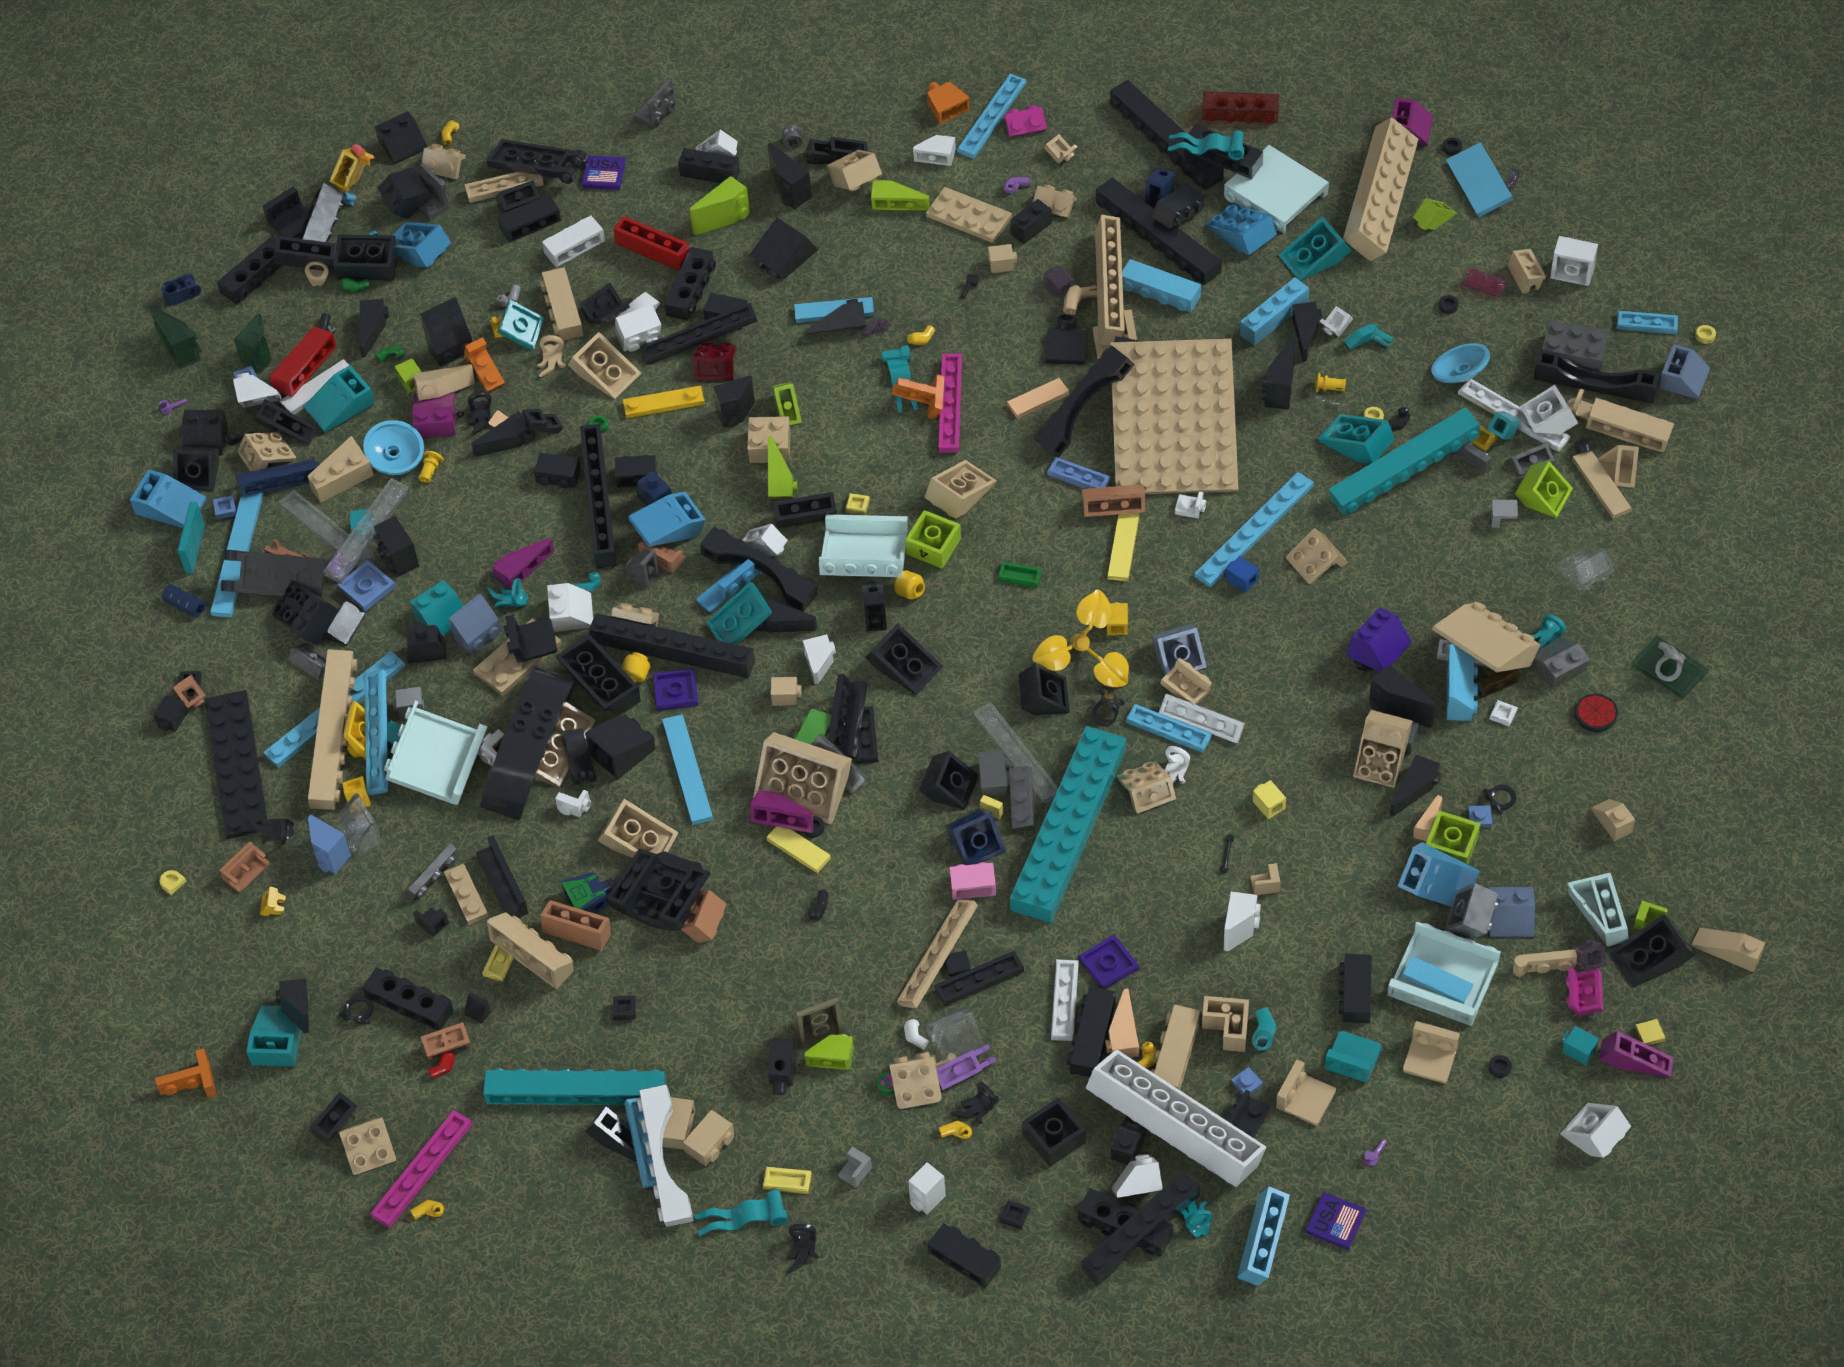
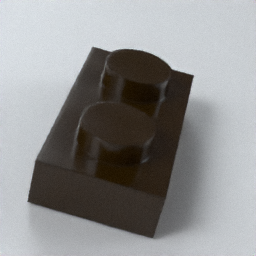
(1497, 682)

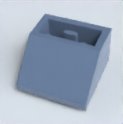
(1684, 372)

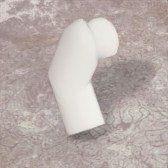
(912, 1034)

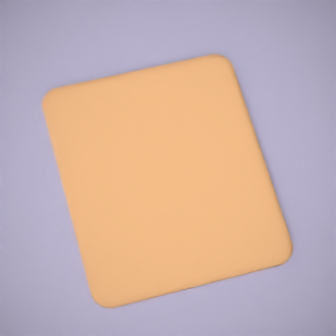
(497, 418)

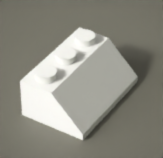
(253, 391)

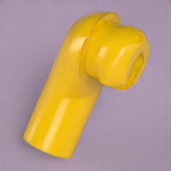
(447, 130)
(921, 338)
(1148, 1055)

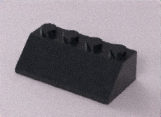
(600, 675)

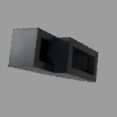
(829, 151)

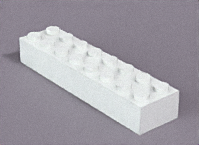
(1176, 1118)

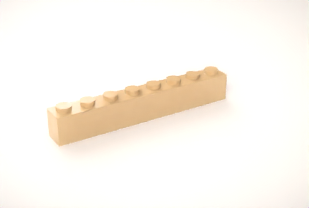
(1109, 279)
(330, 729)

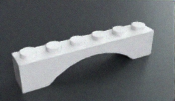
(657, 1110)

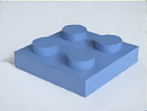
(366, 585)

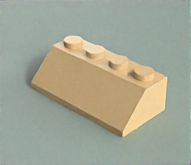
(530, 949)

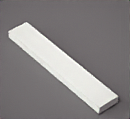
(1494, 403)

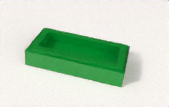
(1020, 574)

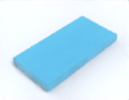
(1479, 179)

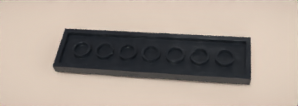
(236, 762)

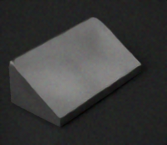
(1523, 461)
(308, 660)

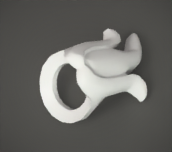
(1177, 763)

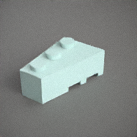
(1601, 907)

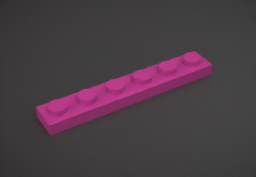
(950, 415)
(421, 1169)

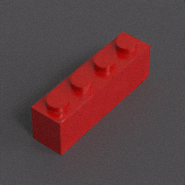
(651, 243)
(303, 361)

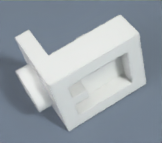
(1190, 506)

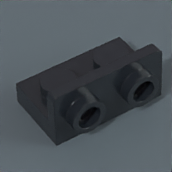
(1248, 1114)

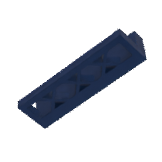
(275, 477)

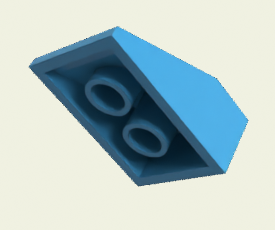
(420, 243)

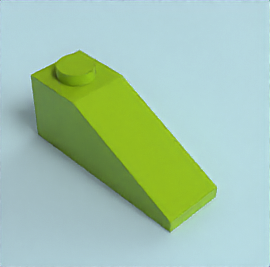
(894, 196)
(780, 480)

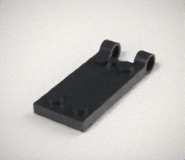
(536, 159)
(274, 573)

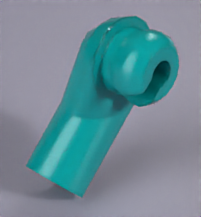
(593, 582)

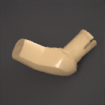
(1075, 295)

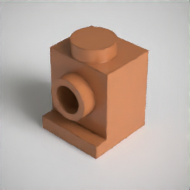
(182, 687)

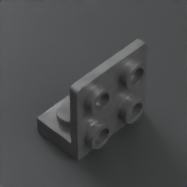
(658, 106)
(438, 200)

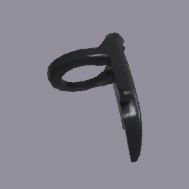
(479, 410)
(1108, 697)
(276, 829)
(979, 1104)
(804, 1243)

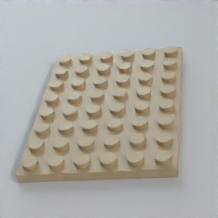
(1176, 417)

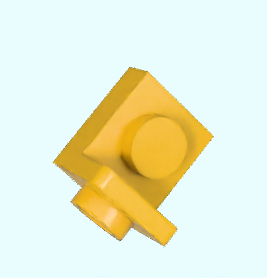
(356, 786)

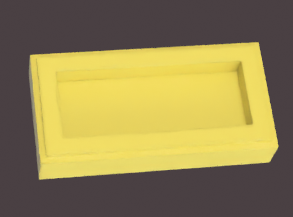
(787, 1180)

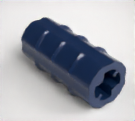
(183, 600)

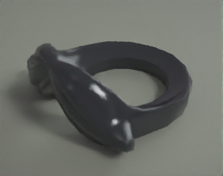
(1489, 793)
(364, 1019)

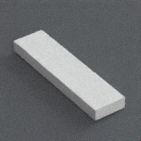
(308, 390)
(1202, 718)
(1064, 1000)

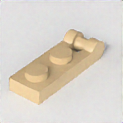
(1544, 962)

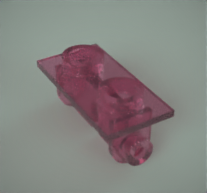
(1487, 284)

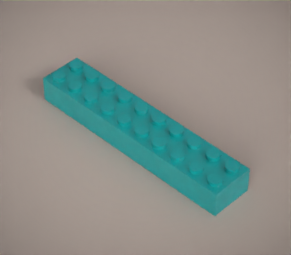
(1068, 824)

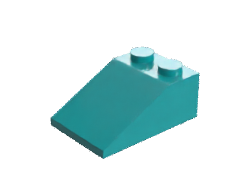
(1315, 250)
(1358, 437)

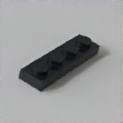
(979, 978)

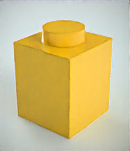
(1119, 619)

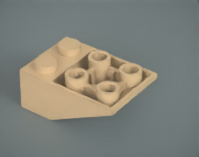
(1382, 748)

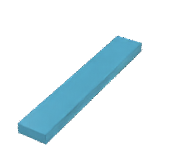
(991, 116)
(376, 732)
(687, 769)

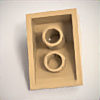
(604, 366)
(958, 488)
(635, 829)

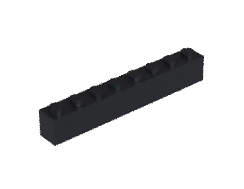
(1157, 128)
(1172, 242)
(598, 496)
(672, 645)

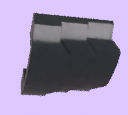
(658, 889)

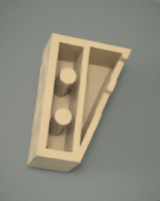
(340, 471)

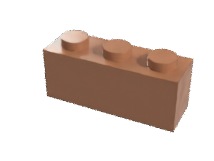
(1113, 500)
(575, 925)

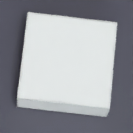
(1503, 713)

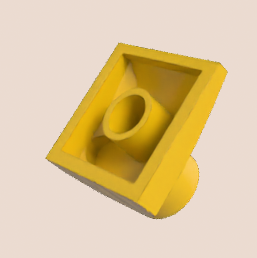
(355, 730)

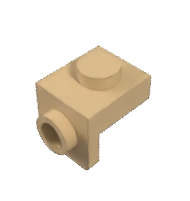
(1059, 149)

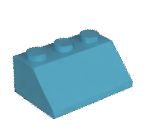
(1461, 685)

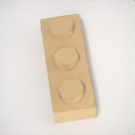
(466, 894)

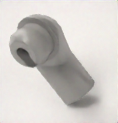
(502, 300)

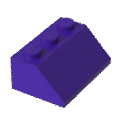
(1379, 640)

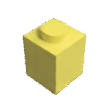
(1269, 799)

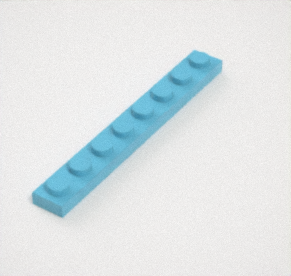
(1254, 529)
(307, 729)

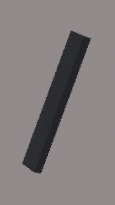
(699, 333)

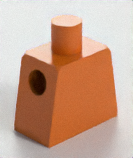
(946, 101)

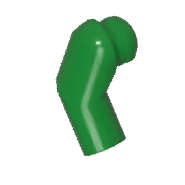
(354, 286)
(389, 351)

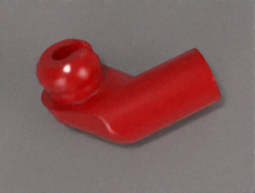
(445, 1065)

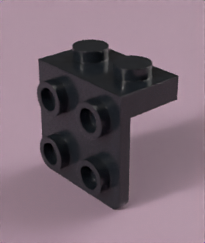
(286, 213)
(603, 305)
(530, 639)

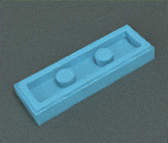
(1647, 322)
(1437, 980)

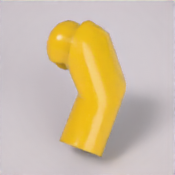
(955, 1128)
(429, 1208)

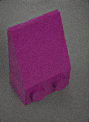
(435, 416)

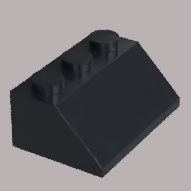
(365, 257)

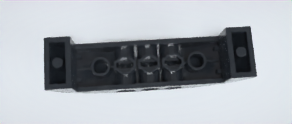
(526, 741)

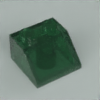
(253, 345)

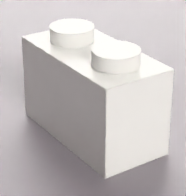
(926, 1188)

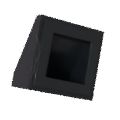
(477, 1008)

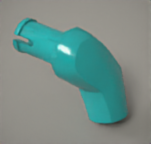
(1367, 334)
(1264, 1034)

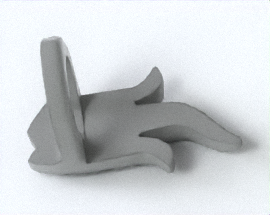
(1672, 653)

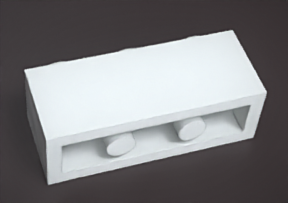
(573, 241)

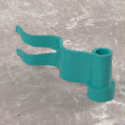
(1232, 145)
(899, 368)
(747, 1211)

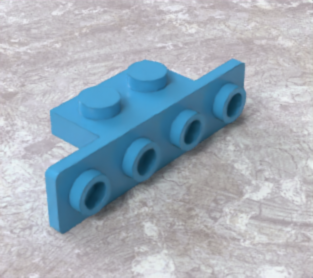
(727, 586)

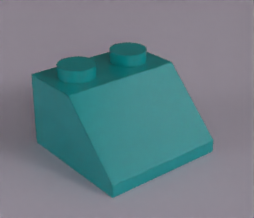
(436, 606)

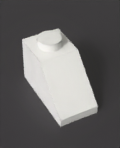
(720, 144)
(936, 150)
(766, 539)
(819, 656)

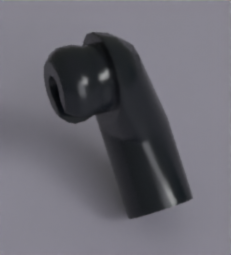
(822, 902)

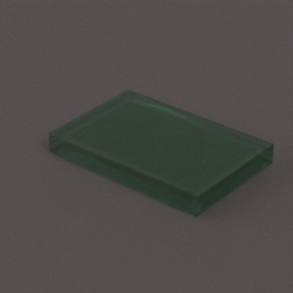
(1690, 676)

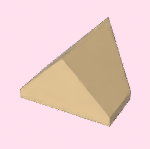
(1621, 464)

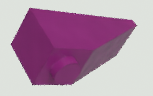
(522, 562)
(779, 811)
(1634, 1055)

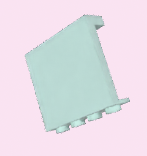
(1277, 189)
(864, 545)
(434, 755)
(1454, 955)

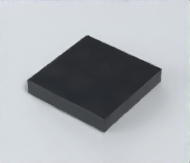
(1066, 346)

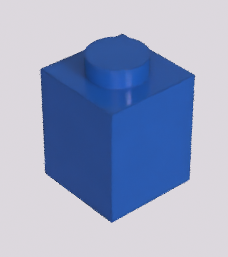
(1242, 574)

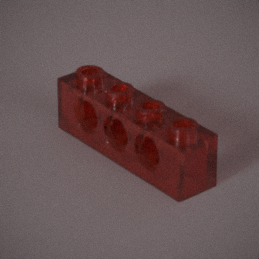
(1240, 107)

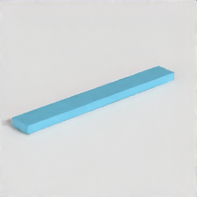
(240, 540)

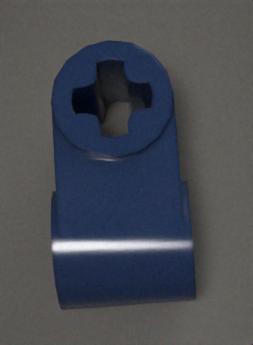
(180, 290)

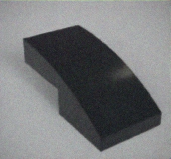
(542, 422)

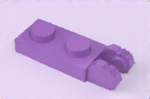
(962, 1067)

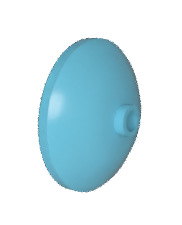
(1461, 363)
(393, 438)

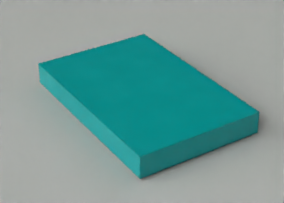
(191, 537)
(739, 615)

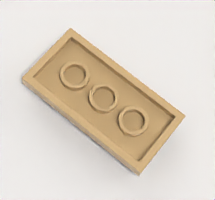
(969, 214)
(502, 670)

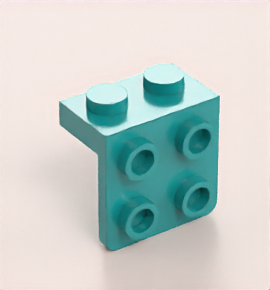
(1353, 1056)

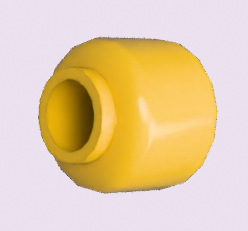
(909, 585)
(636, 666)

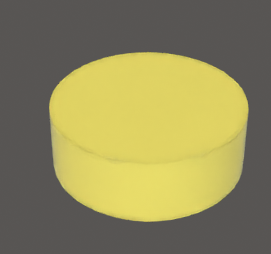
(1705, 334)
(1374, 412)

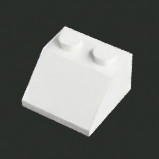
(1549, 412)
(569, 607)
(1241, 919)
(1597, 1129)
(1138, 1177)

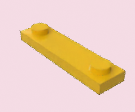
(663, 401)

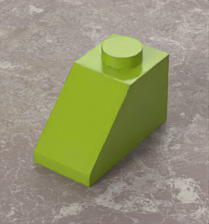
(1433, 214)
(786, 402)
(831, 1052)

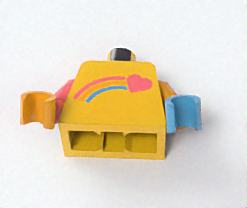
(349, 170)

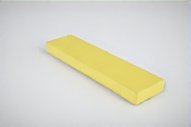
(1123, 547)

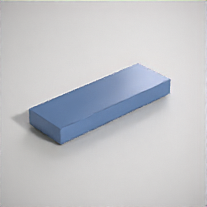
(1077, 474)

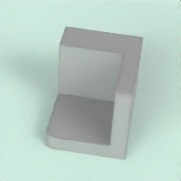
(1503, 510)
(856, 1168)

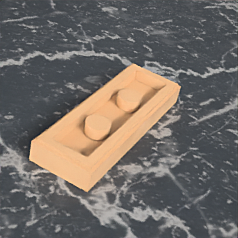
(1038, 398)

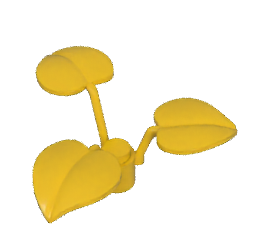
(1054, 654)

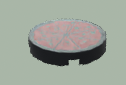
(1596, 712)

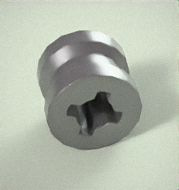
(791, 136)

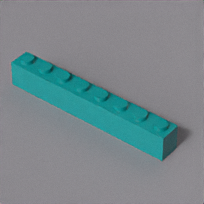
(1404, 461)
(568, 1086)

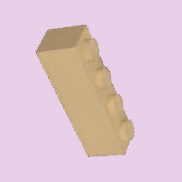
(562, 304)
(1629, 425)
(1176, 1045)

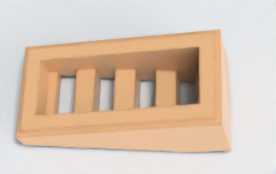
(1424, 825)

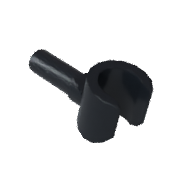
(972, 280)
(233, 439)

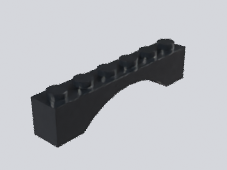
(1109, 369)
(1634, 385)
(723, 549)
(1164, 1205)

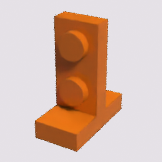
(483, 365)
(922, 393)
(189, 1078)

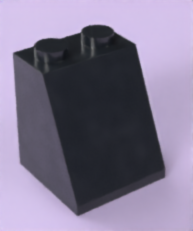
(782, 250)
(619, 745)

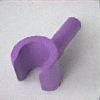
(166, 408)
(1372, 1157)

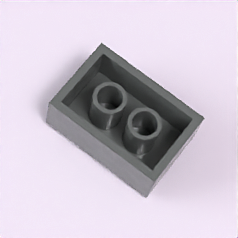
(1577, 343)

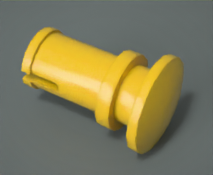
(1329, 383)
(430, 463)

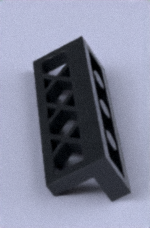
(847, 715)
(502, 879)

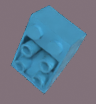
(1243, 228)
(164, 498)
(668, 520)
(1435, 874)

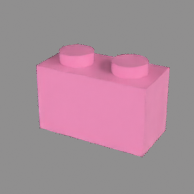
(973, 880)

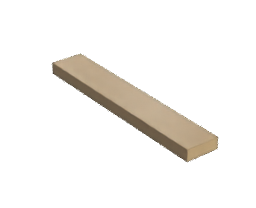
(937, 953)

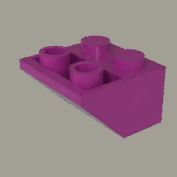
(1413, 118)

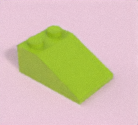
(720, 207)

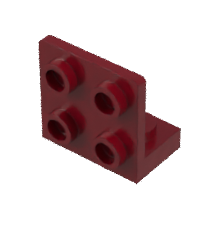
(714, 361)

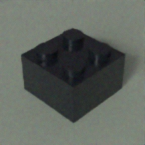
(395, 546)
(1054, 1132)

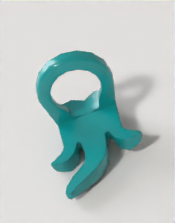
(510, 598)
(1549, 630)
(1197, 1220)

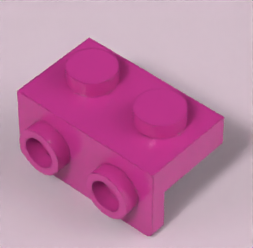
(1025, 121)
(1585, 991)

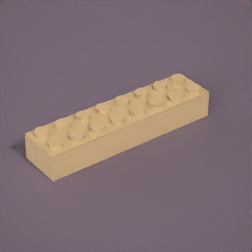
(1380, 189)

